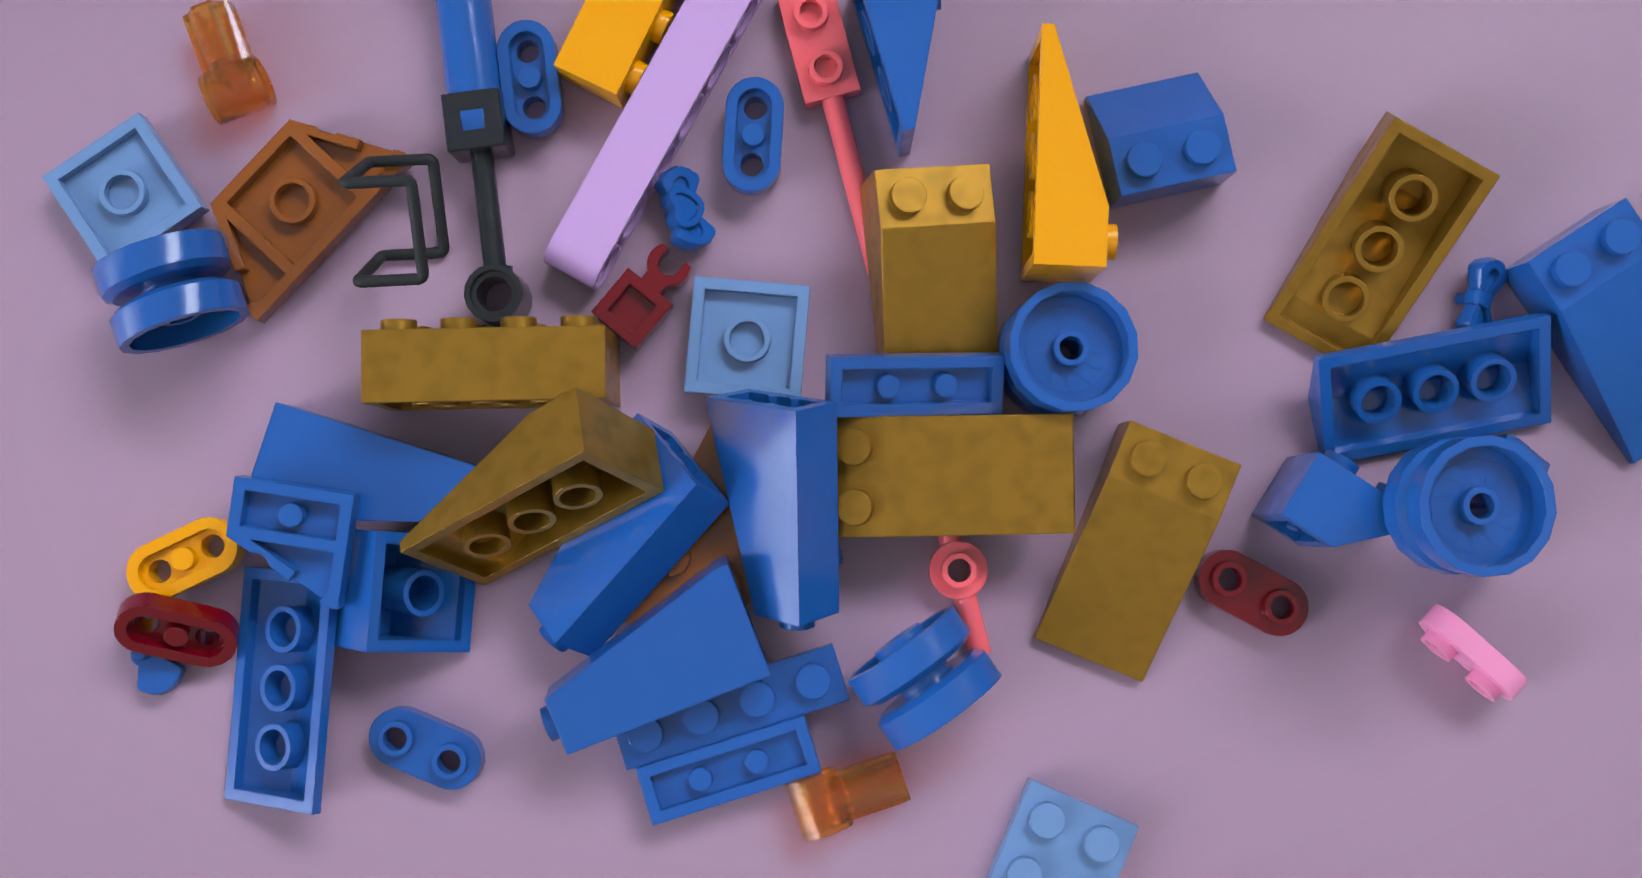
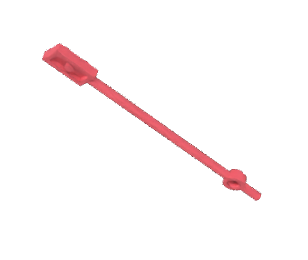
(827, 79)

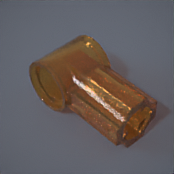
(232, 77)
(838, 796)

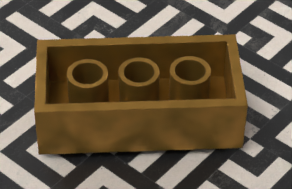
(485, 365)

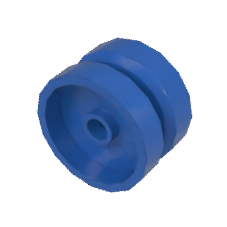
(170, 290)
(1094, 331)
(1470, 506)
(929, 685)

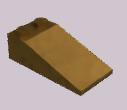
(1380, 239)
(931, 258)
(956, 475)
(540, 488)
(1136, 548)

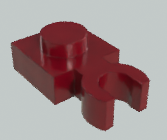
(637, 304)

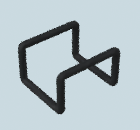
(354, 180)

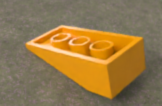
(1063, 194)

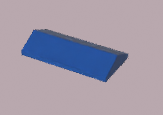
(1433, 387)
(280, 694)

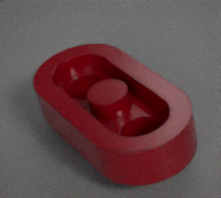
(1252, 593)
(176, 629)

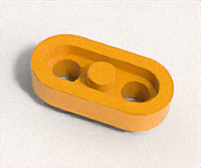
(188, 556)

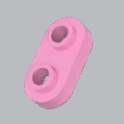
(1489, 670)

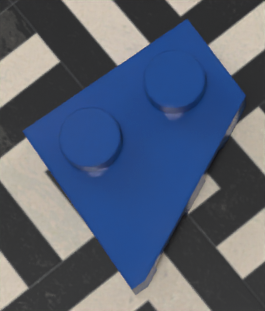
(298, 530)

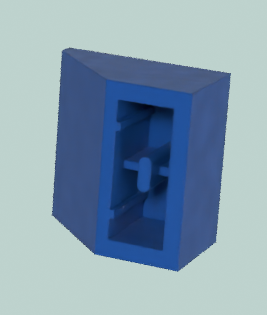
(1322, 502)

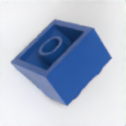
(1159, 140)
(402, 601)

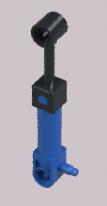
(479, 134)

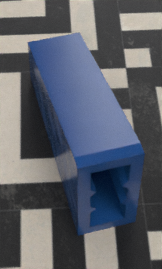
(392, 475)
(782, 499)
(616, 565)
(665, 661)

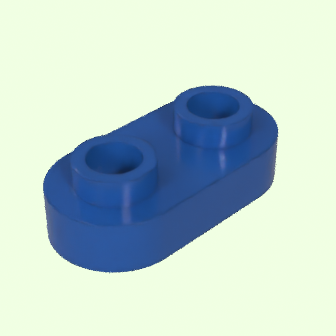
(532, 81)
(753, 138)
(425, 745)

